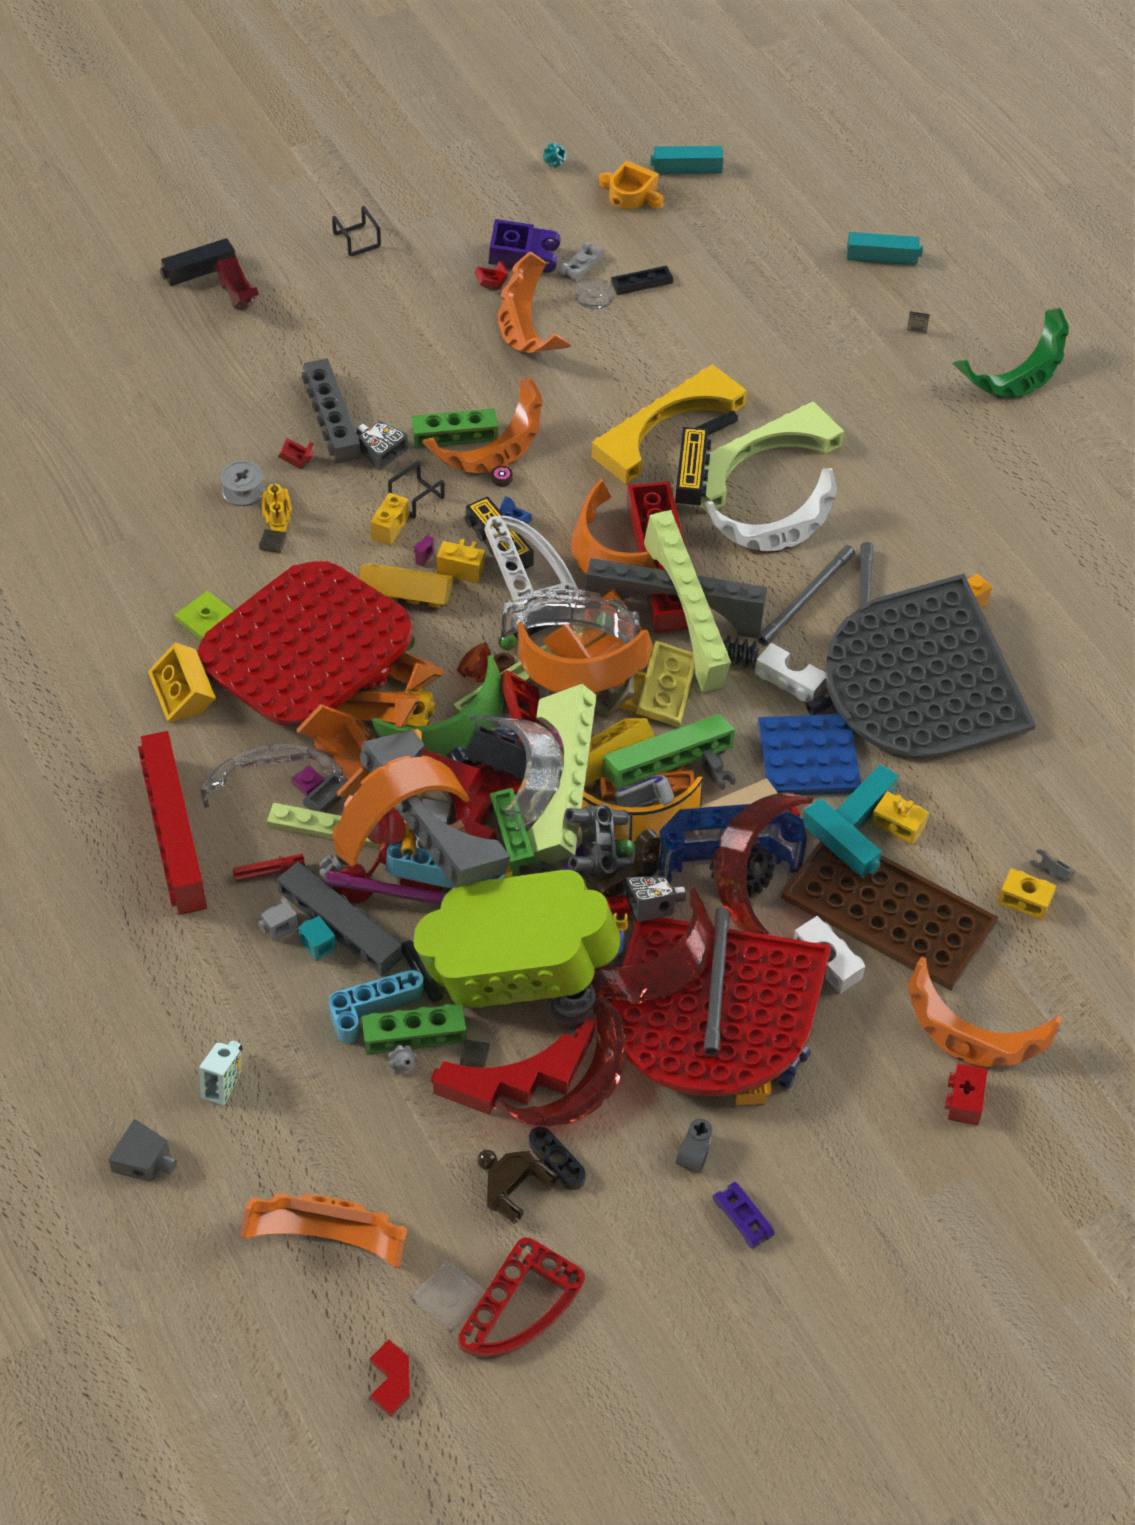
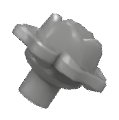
(402, 1060)

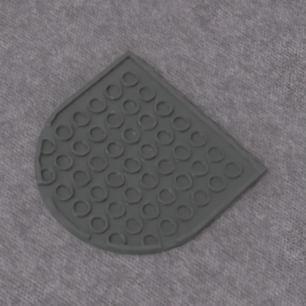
(924, 673)

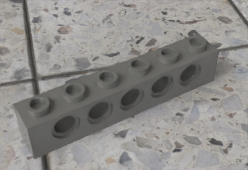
(331, 411)

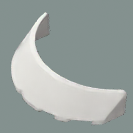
(784, 532)

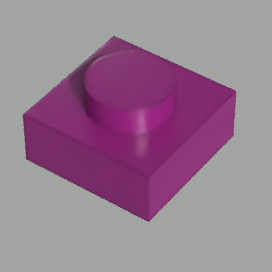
(424, 550)
(307, 780)

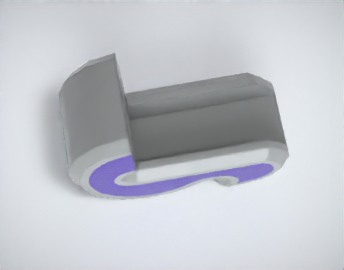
(645, 793)

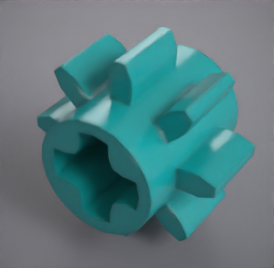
(554, 155)

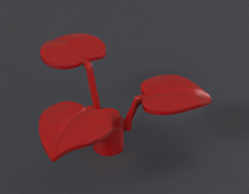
(388, 830)

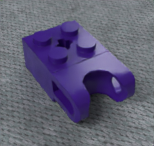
(514, 240)

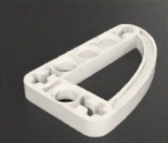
(508, 523)

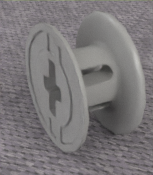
(242, 483)

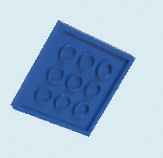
(809, 754)

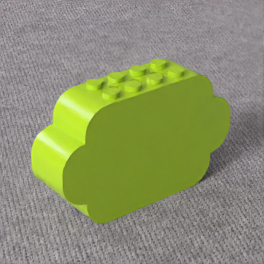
(517, 939)

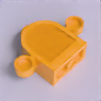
(632, 187)

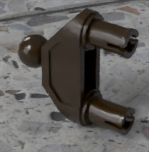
(508, 1174)

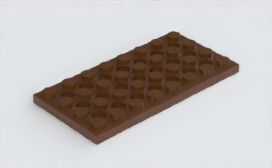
(882, 938)

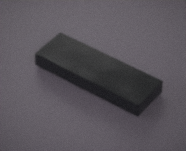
(642, 280)

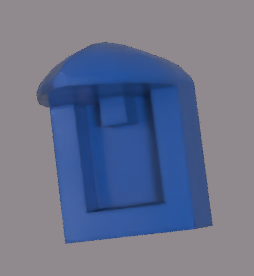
(509, 509)

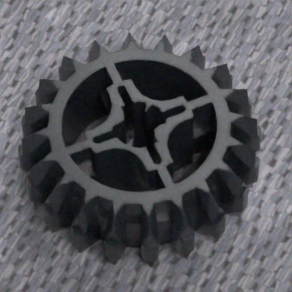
(754, 883)

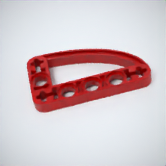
(534, 1262)

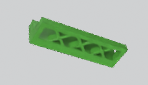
(514, 840)

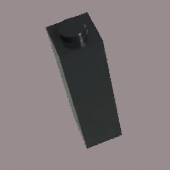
(195, 262)

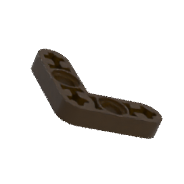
(645, 865)

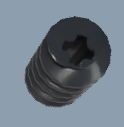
(741, 652)

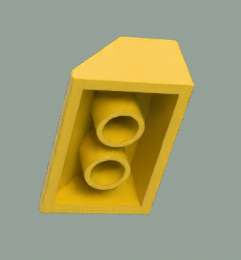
(181, 683)

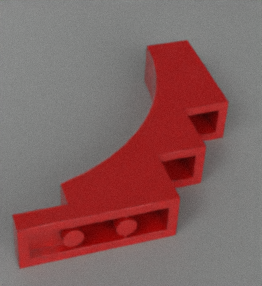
(475, 811)
(550, 1068)

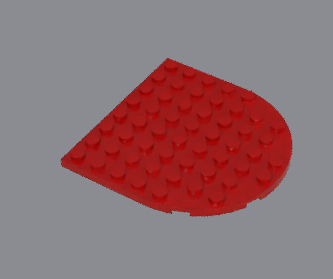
(764, 1019)

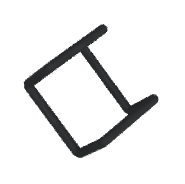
(344, 230)
(413, 514)

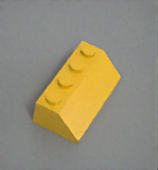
(408, 584)
(618, 736)

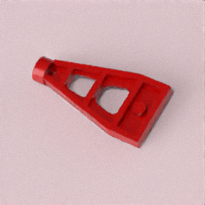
(523, 691)

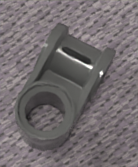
(695, 1147)

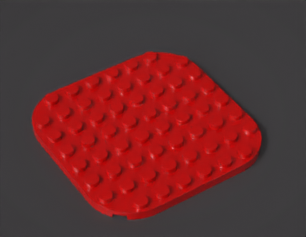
(305, 642)

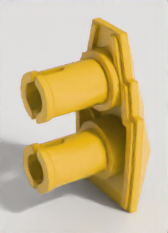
(276, 507)

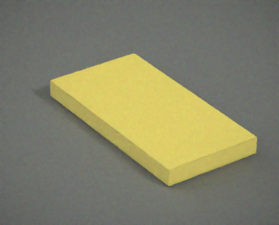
(666, 684)

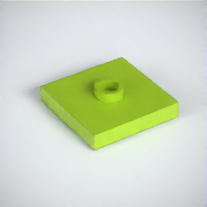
(202, 614)

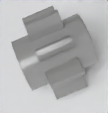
(332, 864)

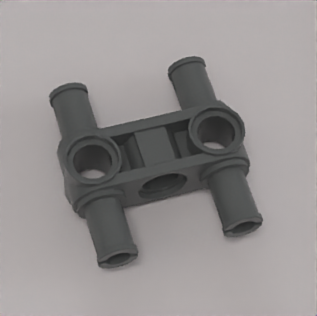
(598, 839)

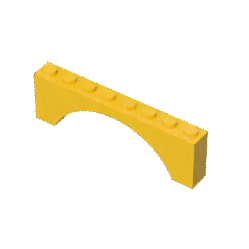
(703, 392)

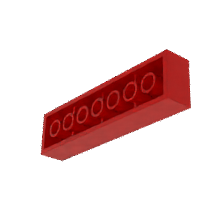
(642, 502)
(171, 823)

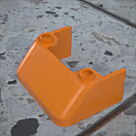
(341, 737)

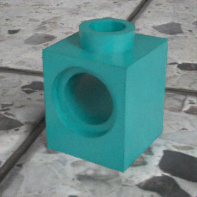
(317, 937)

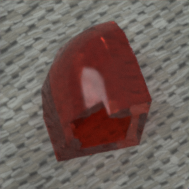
(475, 662)

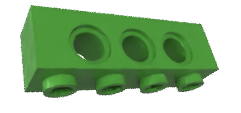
(455, 427)
(426, 1035)

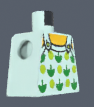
(220, 1072)

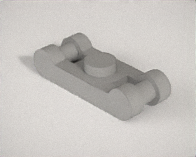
(582, 262)

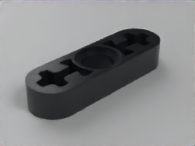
(556, 1146)

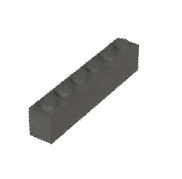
(347, 923)

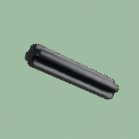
(720, 422)
(430, 985)

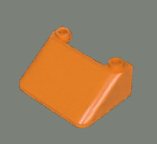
(567, 645)

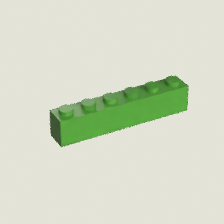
(667, 751)

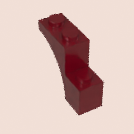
(238, 287)

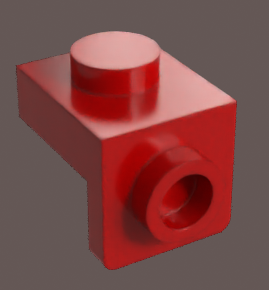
(490, 277)
(296, 453)

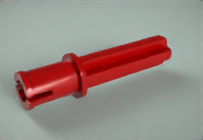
(267, 867)

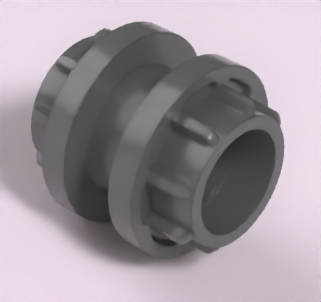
(575, 1008)

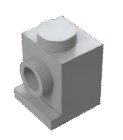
(278, 920)

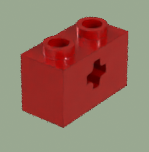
(967, 1094)

